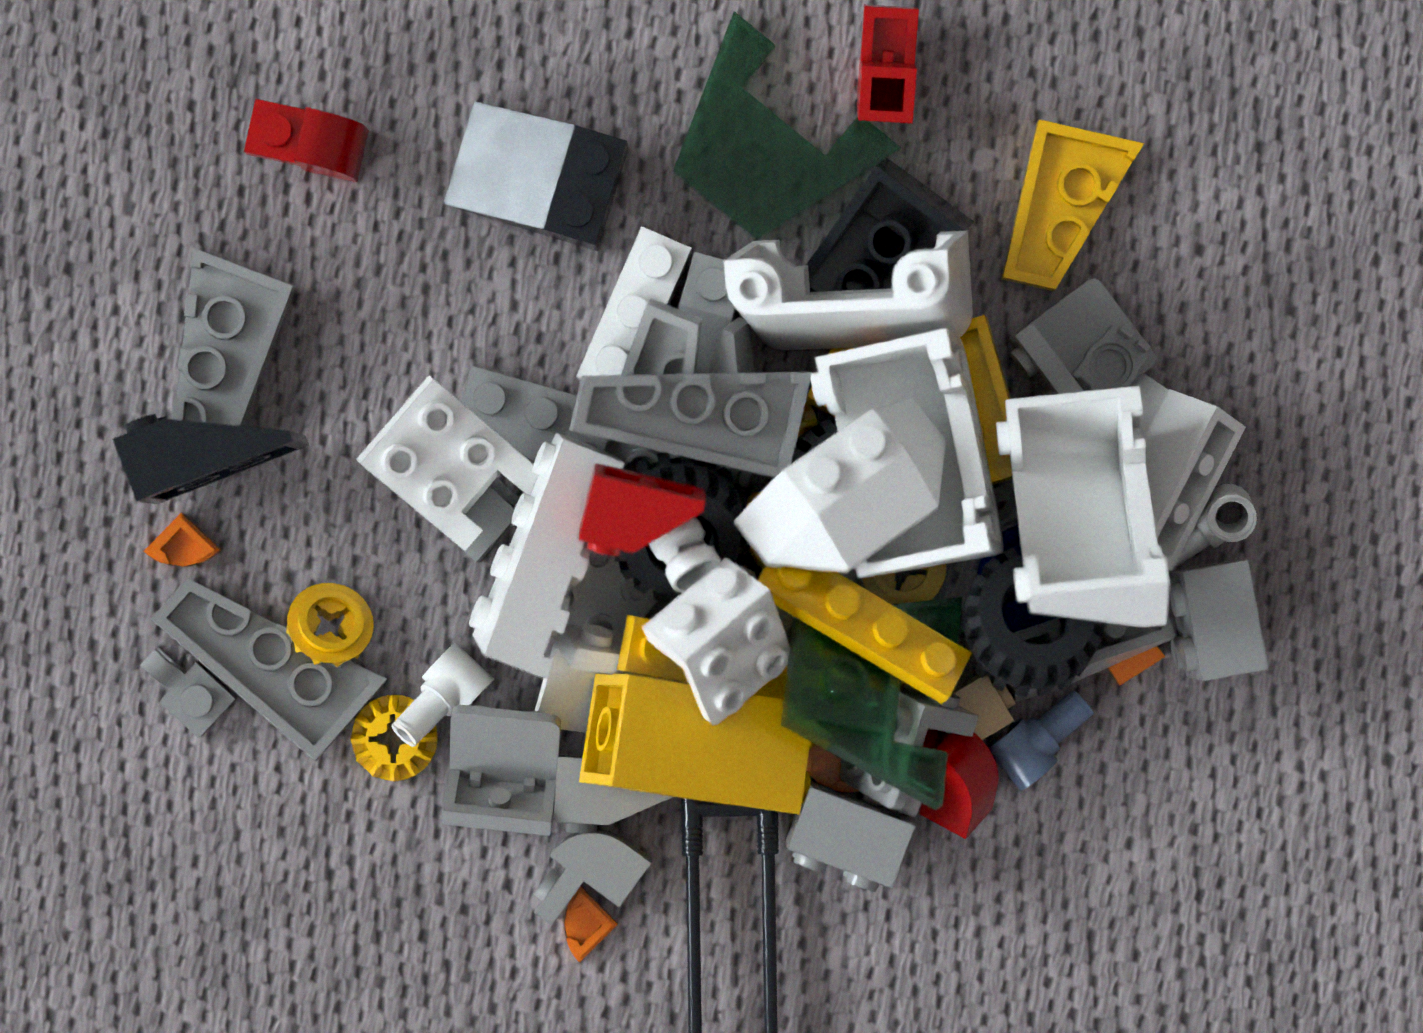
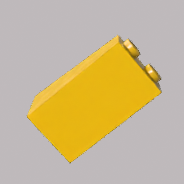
(656, 741)

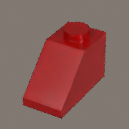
(633, 509)

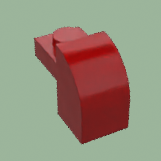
(887, 64)
(307, 138)
(969, 782)

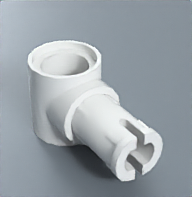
(1212, 532)
(448, 683)

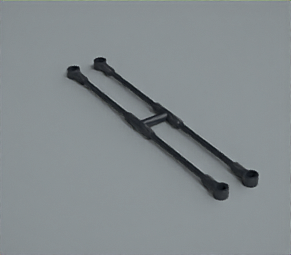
(692, 839)

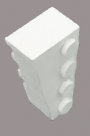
(541, 561)

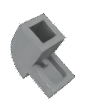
(598, 859)

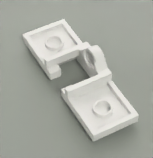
(443, 462)

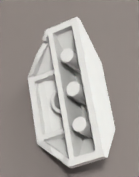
(850, 492)

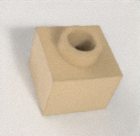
(987, 702)

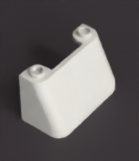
(776, 301)
(938, 378)
(1085, 507)

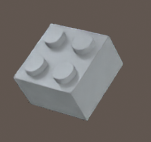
(1215, 621)
(849, 836)

